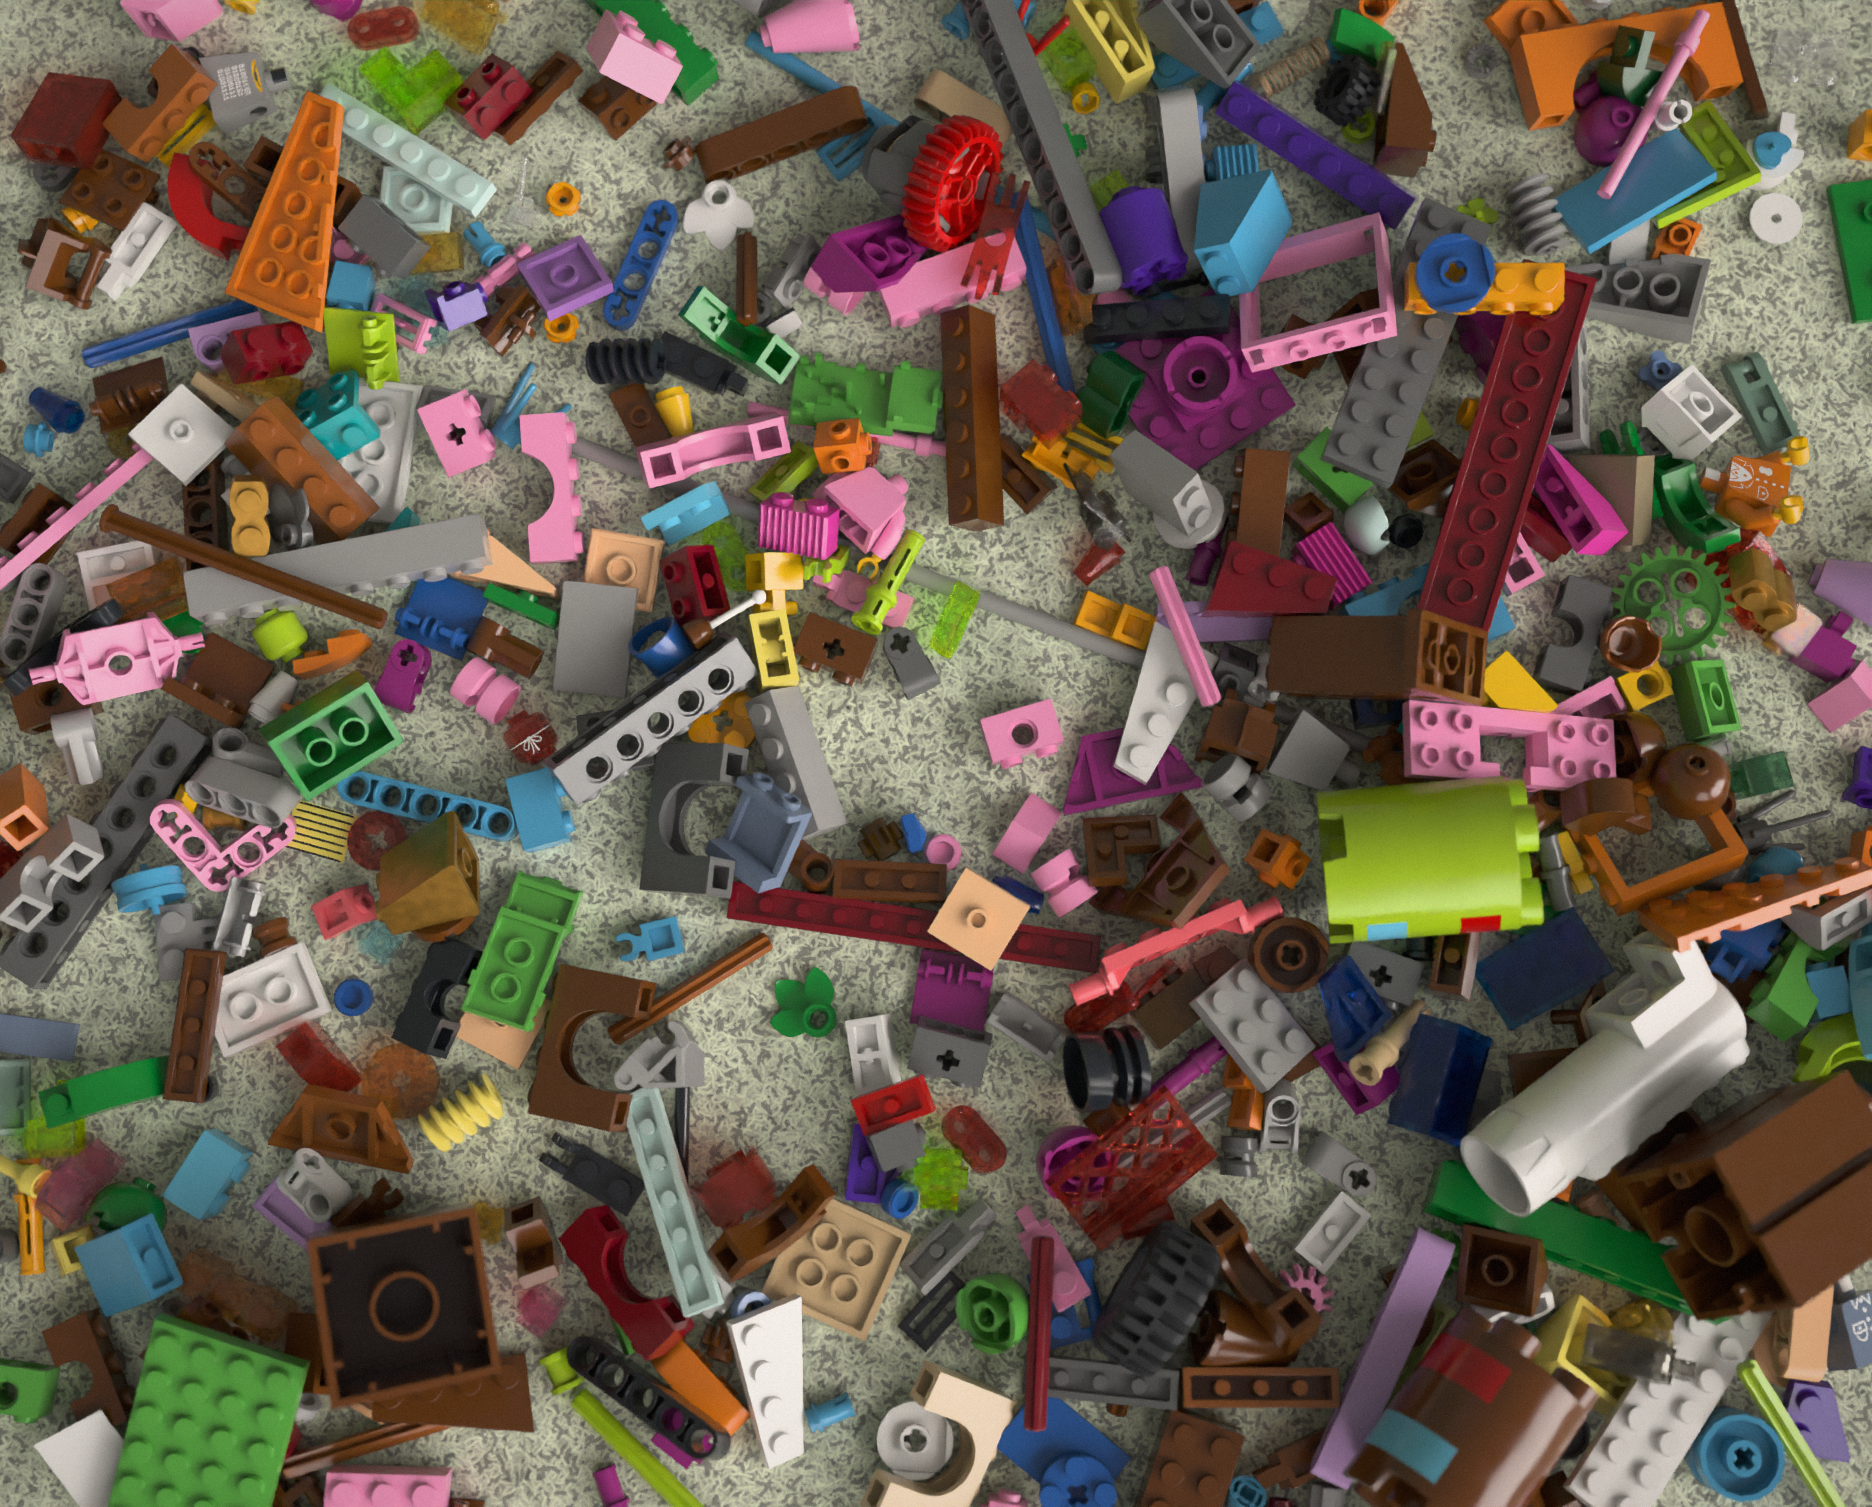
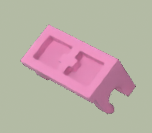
(1594, 702)

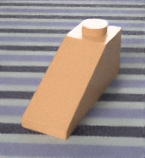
(510, 573)

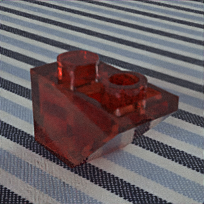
(319, 1059)

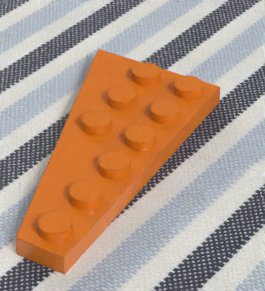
(1748, 905)

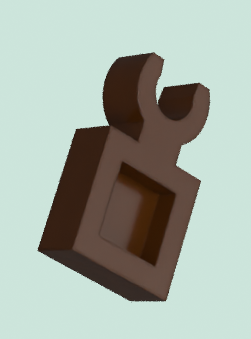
(372, 1208)

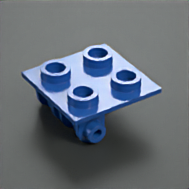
(441, 615)

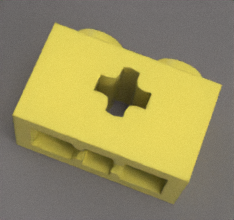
(772, 650)

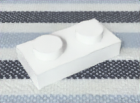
(1331, 1231)

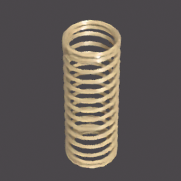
(1264, 80)

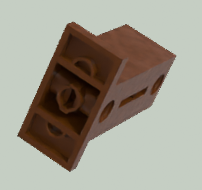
(1377, 658)

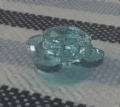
(382, 953)

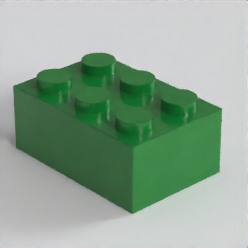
(331, 735)

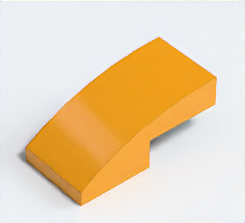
(1114, 620)

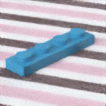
(1259, 20)

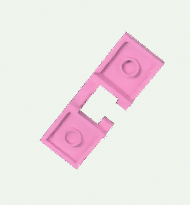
(1559, 749)

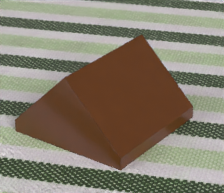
(1501, 1270)

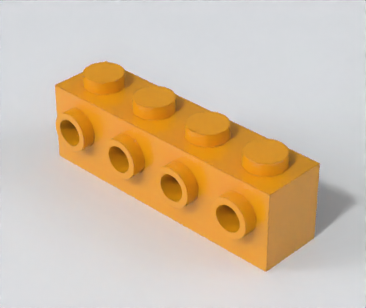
(1514, 288)

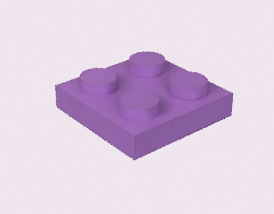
(565, 277)

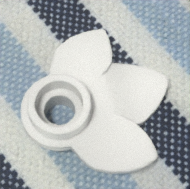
(718, 220)

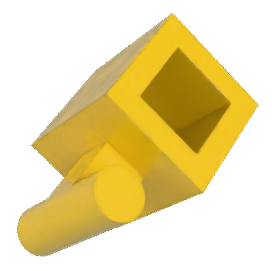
(774, 575)

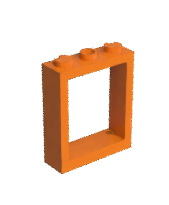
(1717, 829)

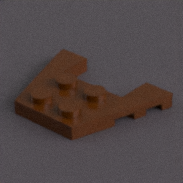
(1177, 880)

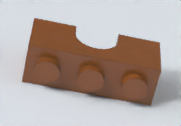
(181, 90)

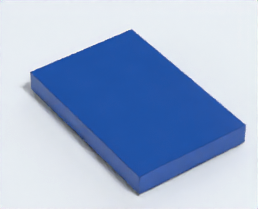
(1064, 1434)

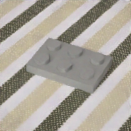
(1252, 1025)

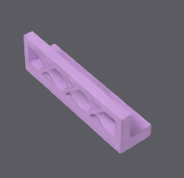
(1220, 629)

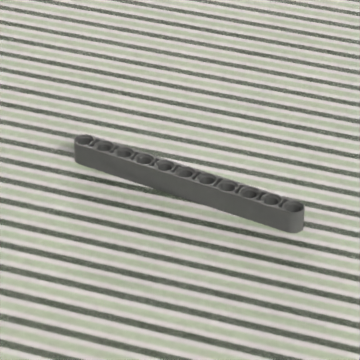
(1044, 146)

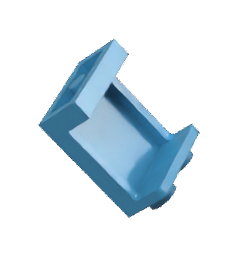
(129, 1265)

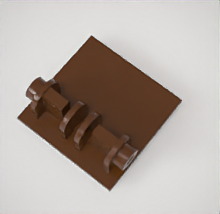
(111, 190)
(129, 394)

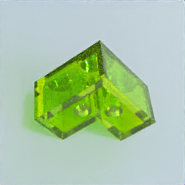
(415, 94)

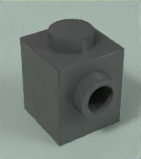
(897, 1146)

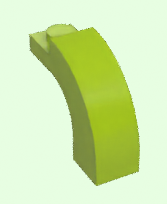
(1827, 1047)

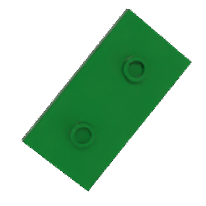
(1852, 224)

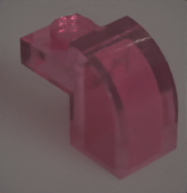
(75, 1182)

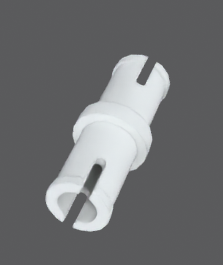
(1671, 115)

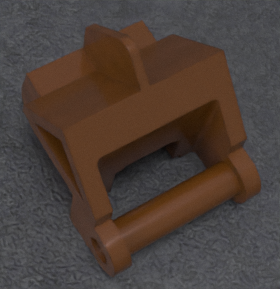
(48, 257)
(1239, 730)

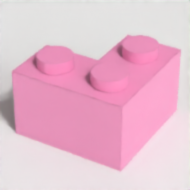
(631, 59)

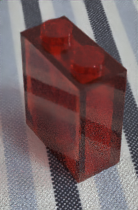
(66, 120)

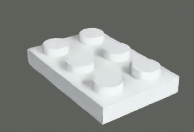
(268, 999)

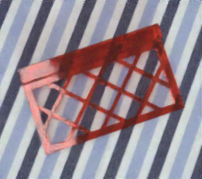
(1146, 1185)

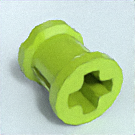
(560, 1372)

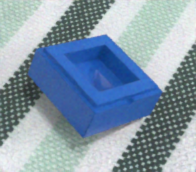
(914, 833)

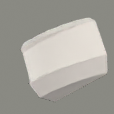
(1688, 414)

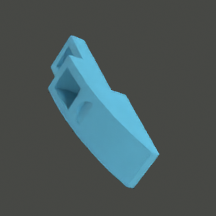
(1861, 987)

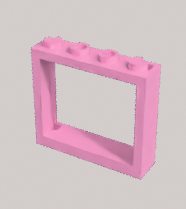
(1312, 251)

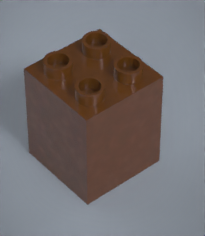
(403, 1304)

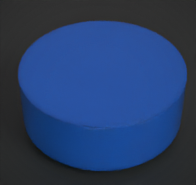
(353, 997)
(899, 1198)

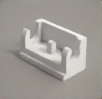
(872, 1053)

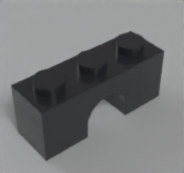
(424, 1020)

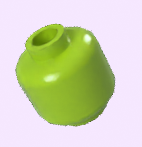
(279, 635)

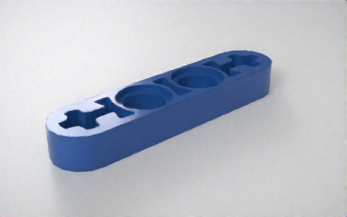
(637, 264)

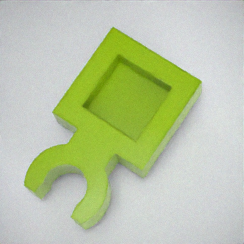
(826, 568)

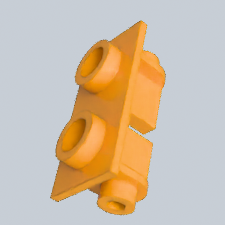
(1053, 460)

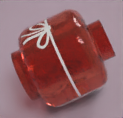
(530, 737)

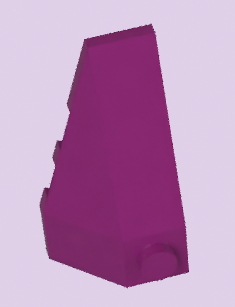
(868, 256)

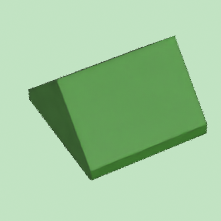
(1704, 699)

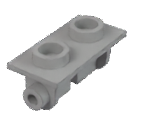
(788, 283)
(238, 916)

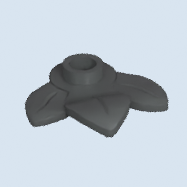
(289, 518)

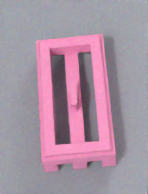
(421, 332)

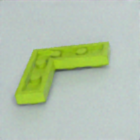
(1724, 152)

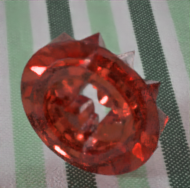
(373, 823)

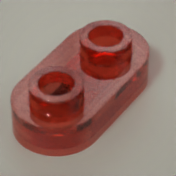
(383, 28)
(1098, 1011)
(976, 1137)

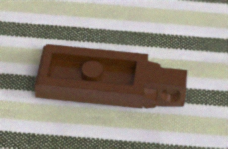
(1290, 1463)

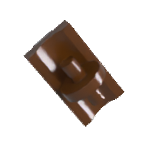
(511, 320)

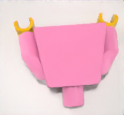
(868, 511)

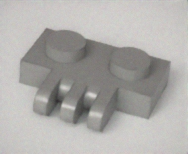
(176, 931)

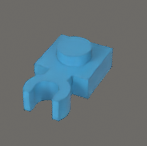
(658, 940)

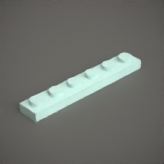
(411, 154)
(672, 1203)

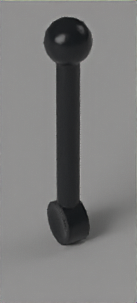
(1156, 290)

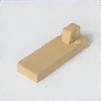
(222, 395)

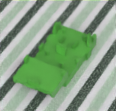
(880, 399)
(522, 952)

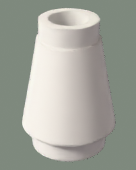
(268, 702)

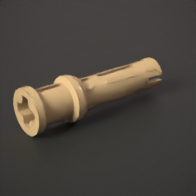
(1383, 1049)

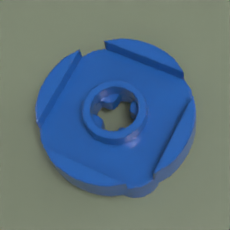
(1466, 254)
(1075, 1471)

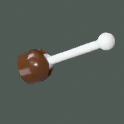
(701, 631)

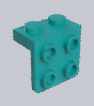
(336, 416)

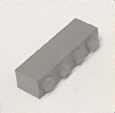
(796, 756)

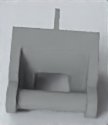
(664, 1064)

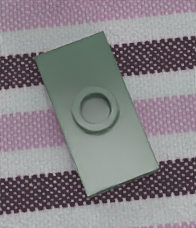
(14, 1096)

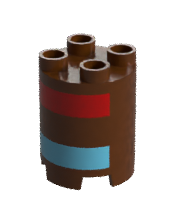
(1472, 1422)

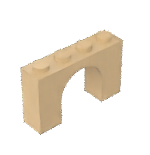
(981, 1419)

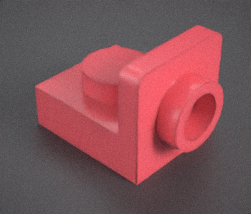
(344, 911)

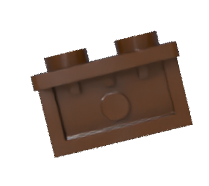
(615, 106)
(35, 509)

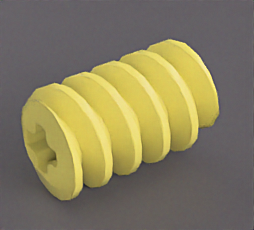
(463, 1114)

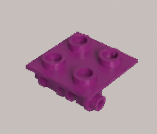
(951, 990)

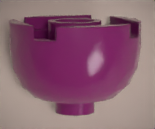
(1604, 128)
(1060, 1148)

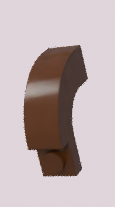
(773, 1229)

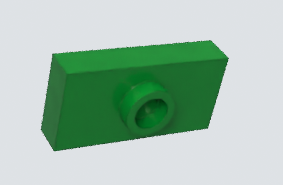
(522, 604)

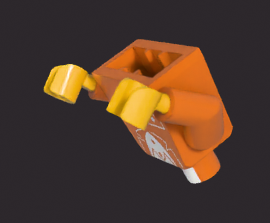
(1756, 489)

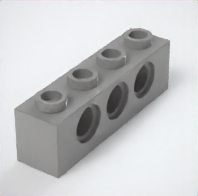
(1571, 423)

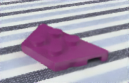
(1100, 785)

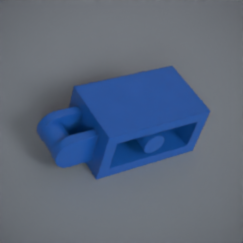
(1744, 950)

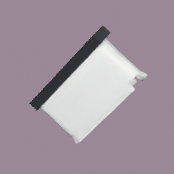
(784, 323)

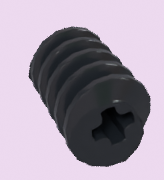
(626, 361)

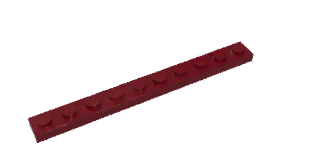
(901, 926)

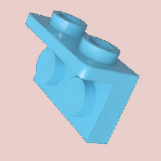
(688, 513)

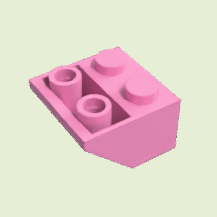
(171, 18)

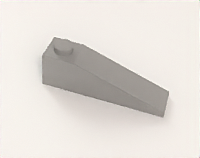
(1649, 295)

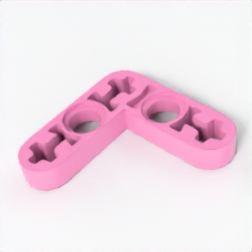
(214, 854)

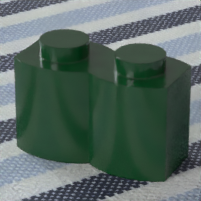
(1109, 393)

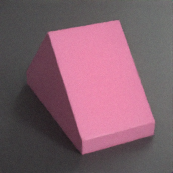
(1844, 698)
(1027, 833)

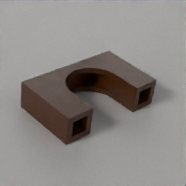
(558, 1087)

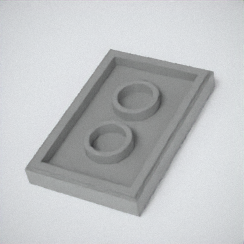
(595, 639)

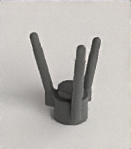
(1757, 832)

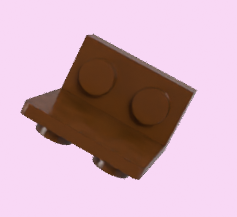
(221, 681)

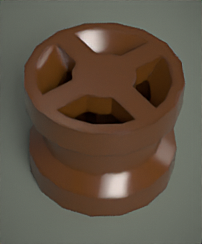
(273, 936)

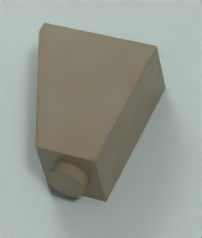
(1627, 486)

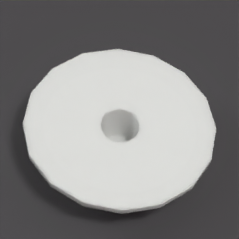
(1781, 208)

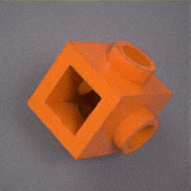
(841, 446)
(1277, 859)

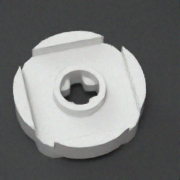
(897, 1453)

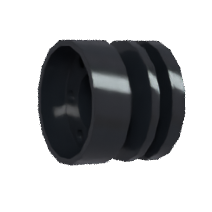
(1106, 1068)

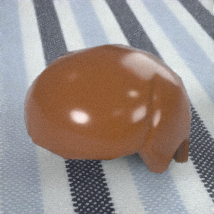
(1630, 644)

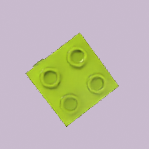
(362, 343)

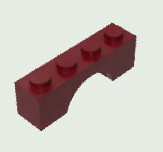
(597, 1248)

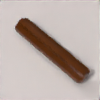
(746, 279)

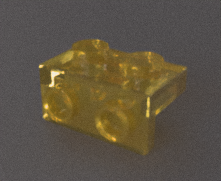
(465, 20)

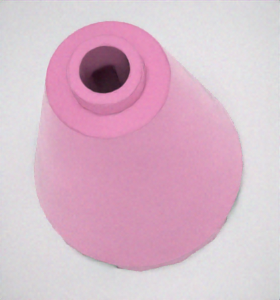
(811, 27)

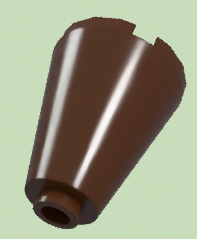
(1233, 1337)

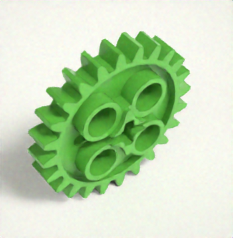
(1707, 595)

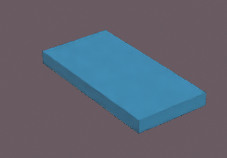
(1654, 181)

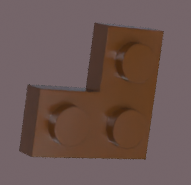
(1112, 838)

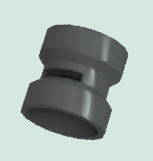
(1239, 1147)

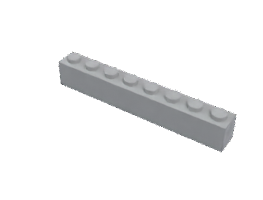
(347, 567)

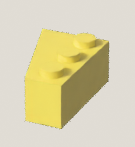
(1114, 42)

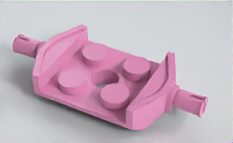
(86, 656)

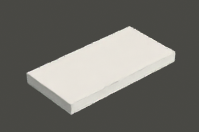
(385, 463)

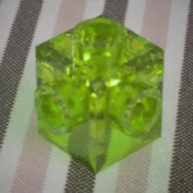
(940, 1178)

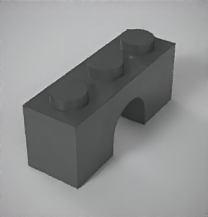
(1584, 608)

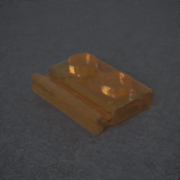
(151, 589)

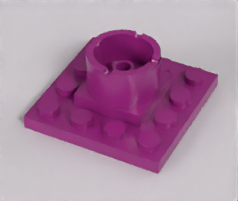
(1208, 417)

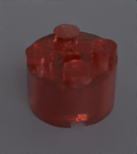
(735, 1188)

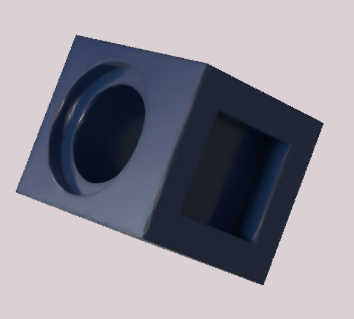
(1366, 717)

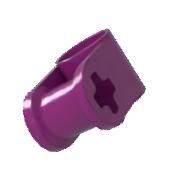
(403, 679)

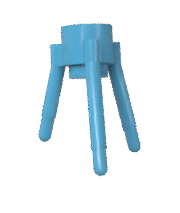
(508, 423)

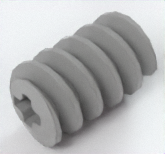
(1534, 216)

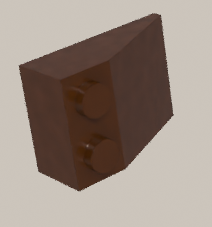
(1405, 128)

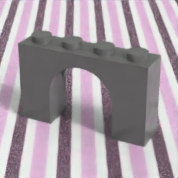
(678, 777)

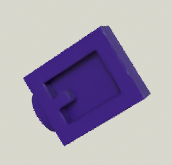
(1860, 788)

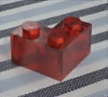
(1040, 404)

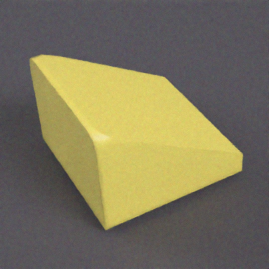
(64, 1249)

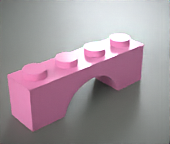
(721, 445)
(555, 534)

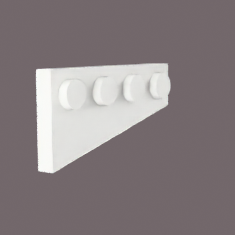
(1157, 706)

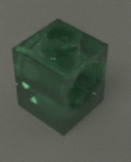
(1760, 775)

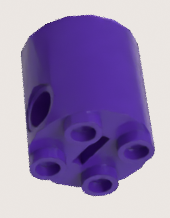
(1144, 238)

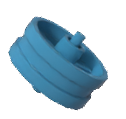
(149, 889)

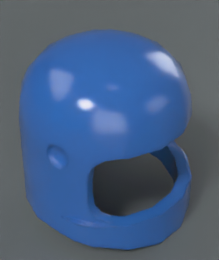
(667, 652)

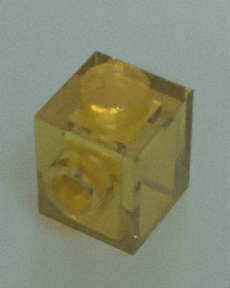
(1643, 1319)

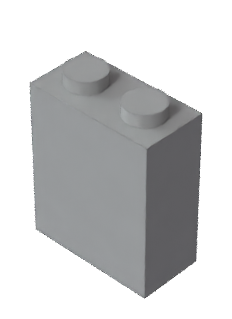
(1162, 483)

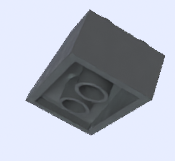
(1201, 36)

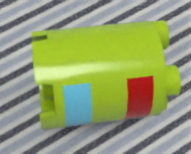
(1429, 859)

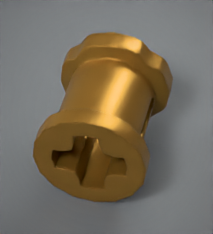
(214, 818)

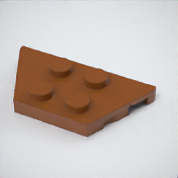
(343, 1129)

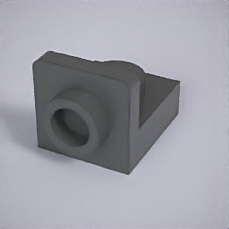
(1234, 669)

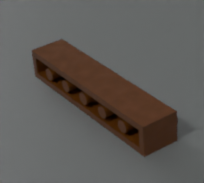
(972, 419)

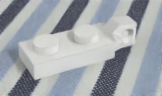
(135, 250)

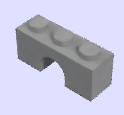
(26, 889)

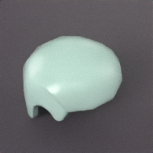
(1365, 524)

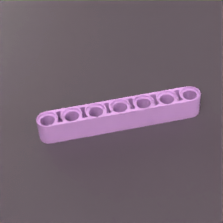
(1383, 1354)

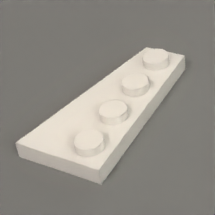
(770, 1368)

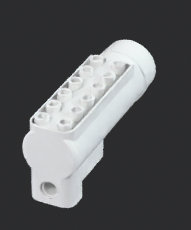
(1650, 1055)

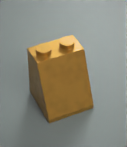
(429, 878)

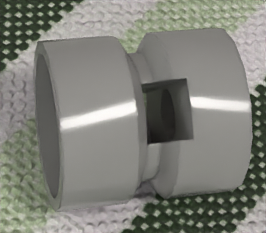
(1241, 792)

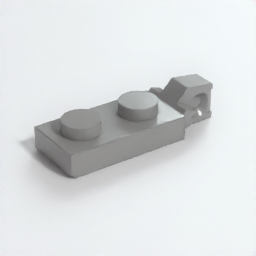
(947, 1245)

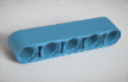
(413, 797)

